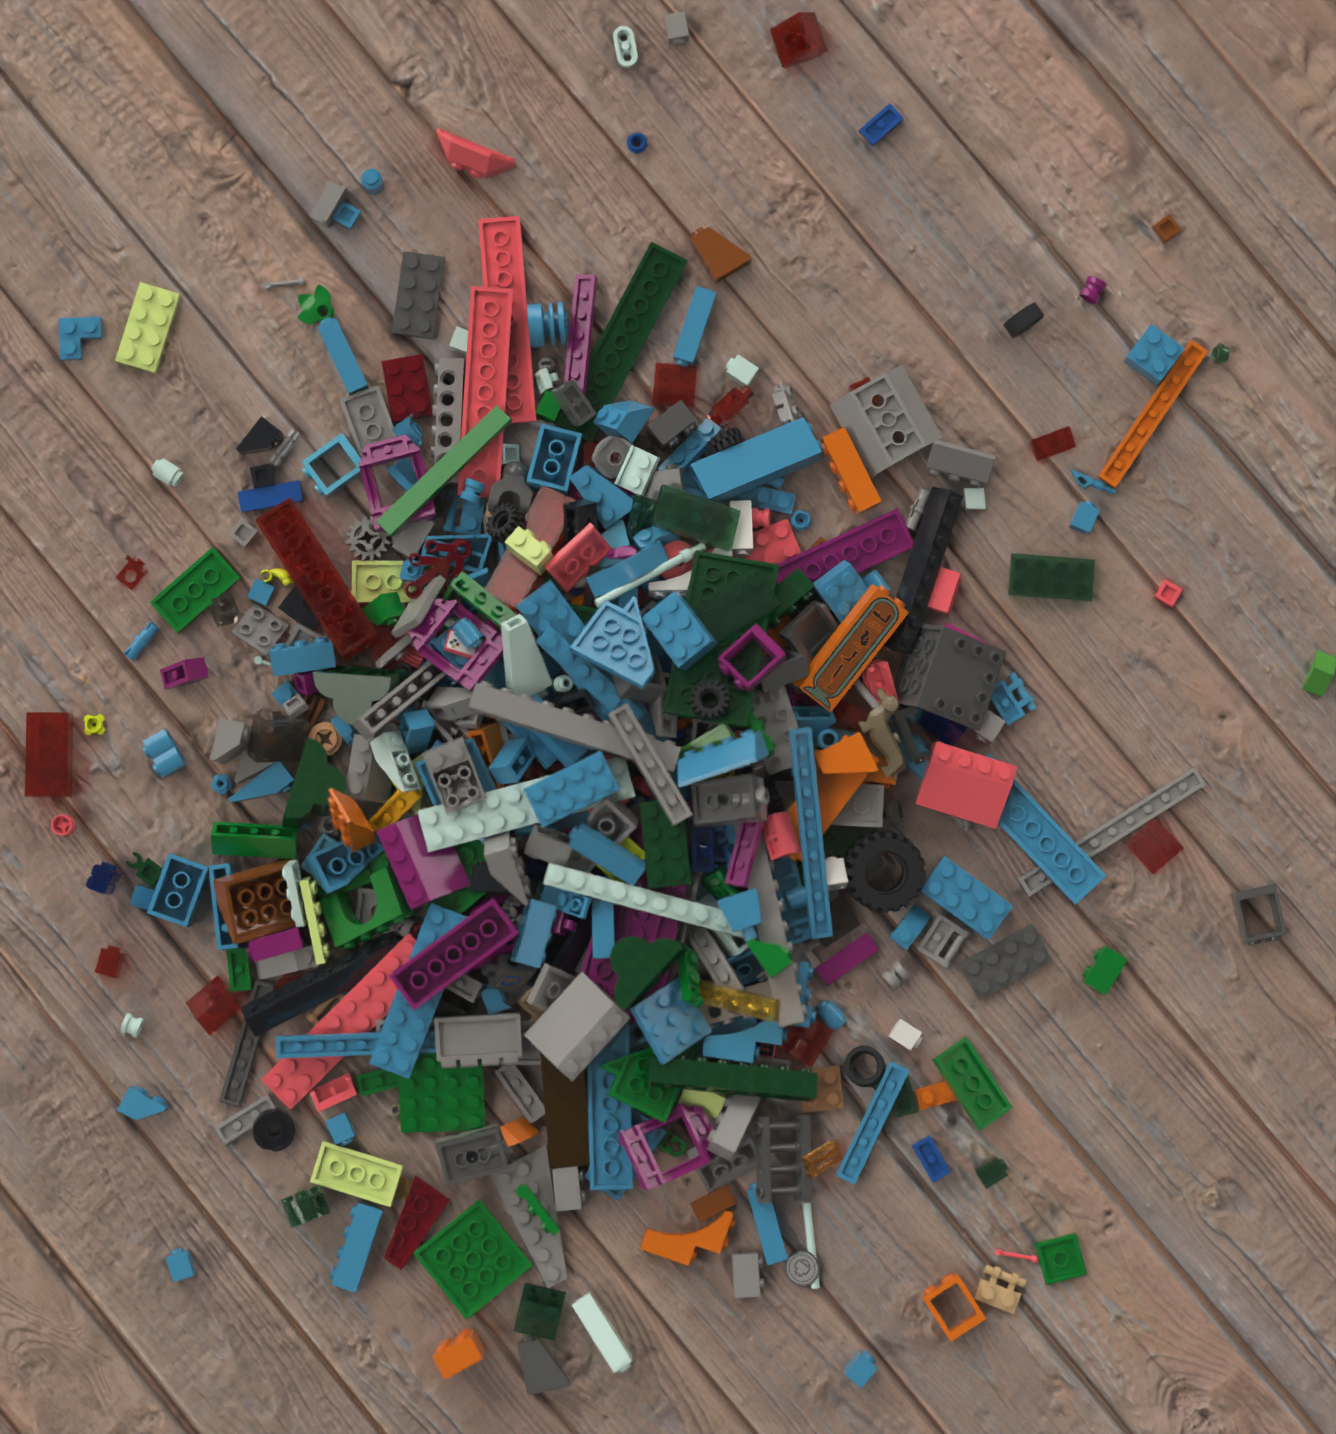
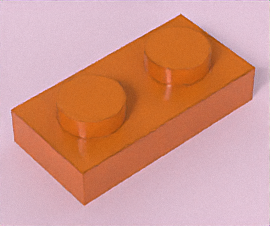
(934, 1095)

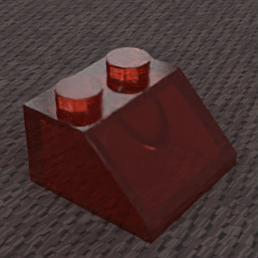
(798, 39)
(214, 1005)

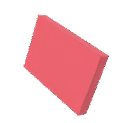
(574, 559)

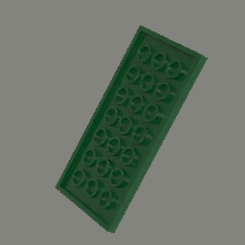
(708, 577)

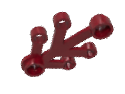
(440, 565)

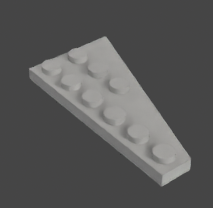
(544, 1248)

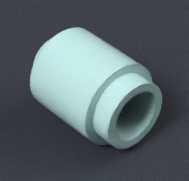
(167, 472)

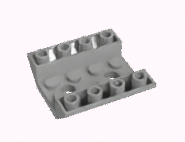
(874, 426)

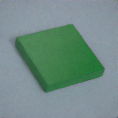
(1060, 1258)

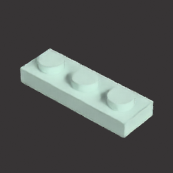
(292, 876)

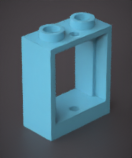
(345, 480)

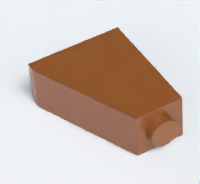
(718, 253)

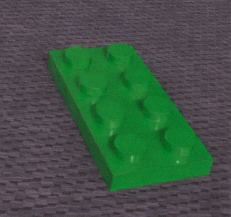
(194, 589)
(972, 1083)

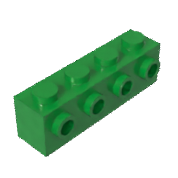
(252, 840)

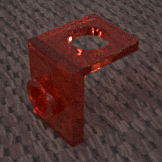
(136, 565)

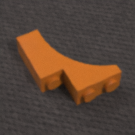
(681, 1246)

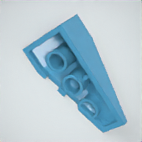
(338, 865)

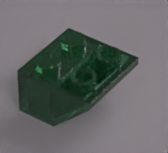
(539, 1311)

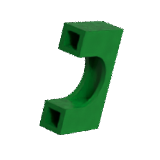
(390, 910)

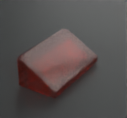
(1052, 443)

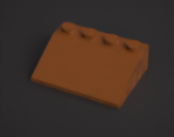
(255, 901)

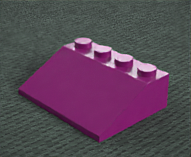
(421, 873)

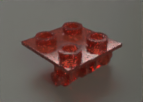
(674, 384)
(1154, 845)

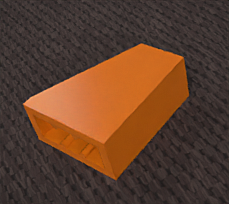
(846, 757)

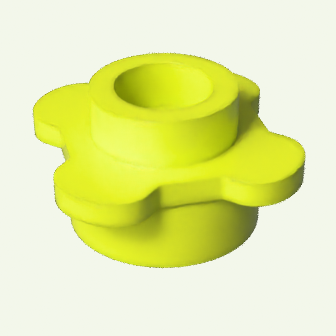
(89, 720)

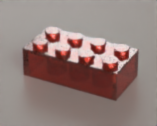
(49, 755)

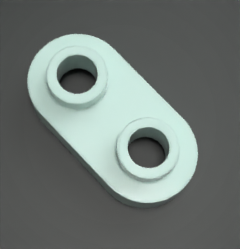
(626, 47)

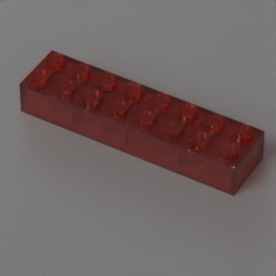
(318, 579)

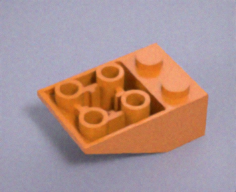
(350, 821)

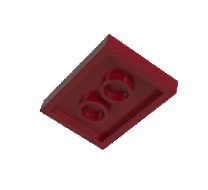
(407, 388)

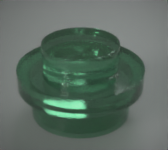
(1220, 354)

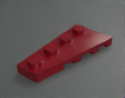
(417, 1217)

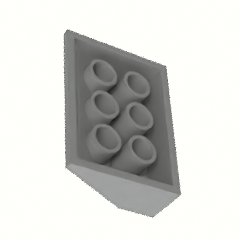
(577, 1026)

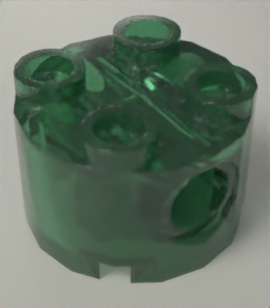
(305, 1206)

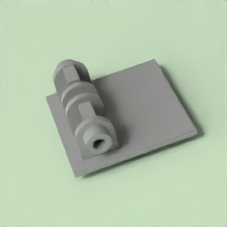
(260, 629)

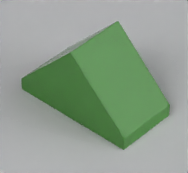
(1320, 673)

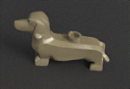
(882, 736)

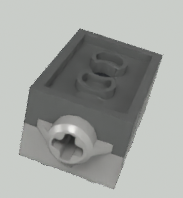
(729, 801)
(472, 1154)

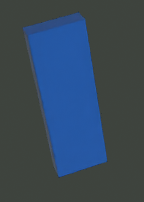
(269, 496)

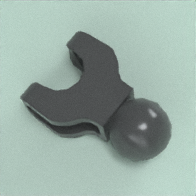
(511, 488)

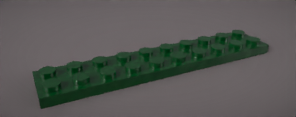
(627, 331)

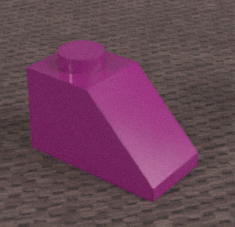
(184, 673)

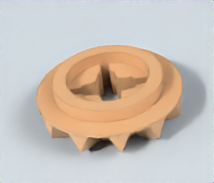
(325, 728)

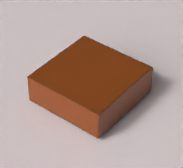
(1166, 228)

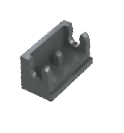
(573, 403)

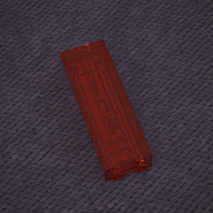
(512, 577)

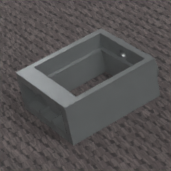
(790, 670)
(1273, 935)

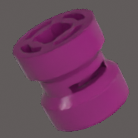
(1093, 288)

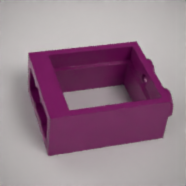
(766, 643)
(276, 943)

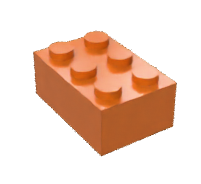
(459, 1353)

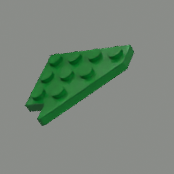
(630, 1084)

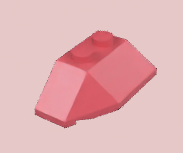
(473, 157)

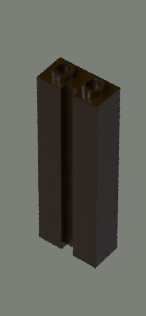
(565, 1116)

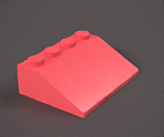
(965, 784)

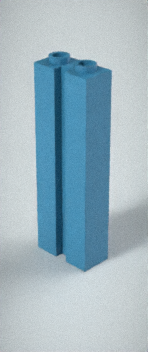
(756, 461)

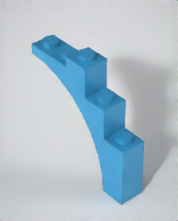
(742, 1045)

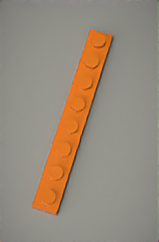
(1152, 414)

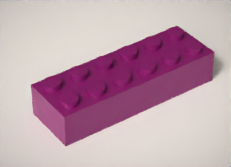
(453, 954)

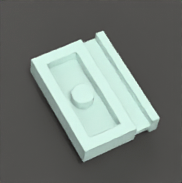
(637, 470)

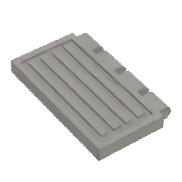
(477, 1038)

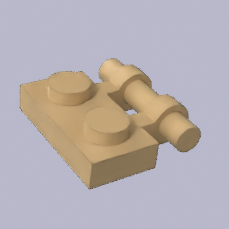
(997, 1295)

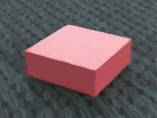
(1168, 593)

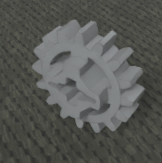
(357, 540)

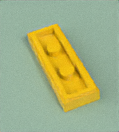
(394, 809)

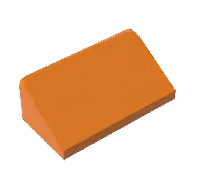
(518, 1131)

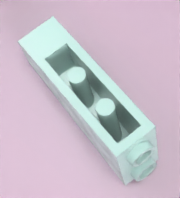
(522, 659)
(603, 1333)

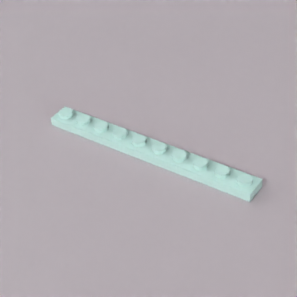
(638, 898)

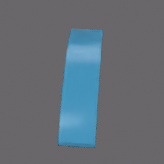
(627, 570)

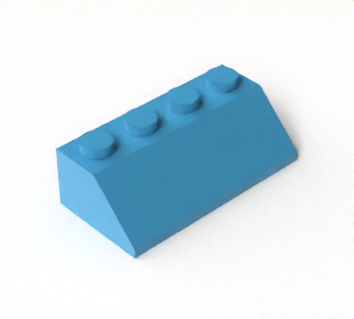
(721, 758)

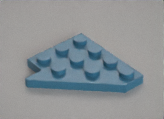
(617, 643)

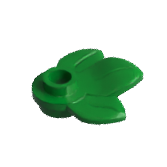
(314, 304)

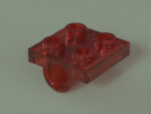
(806, 1043)

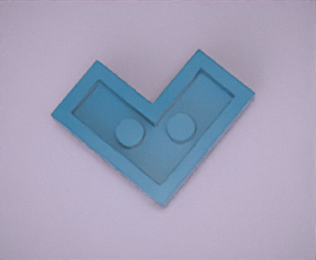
(73, 331)

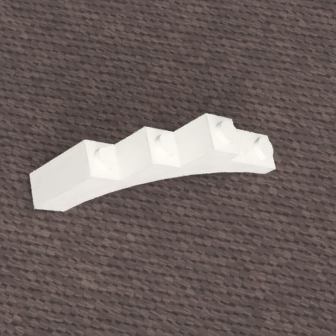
(741, 547)

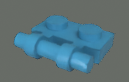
(1005, 702)

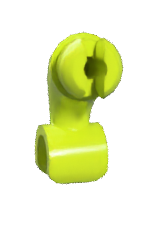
(282, 574)

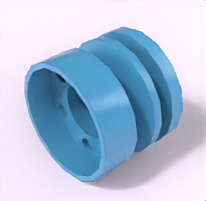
(547, 324)

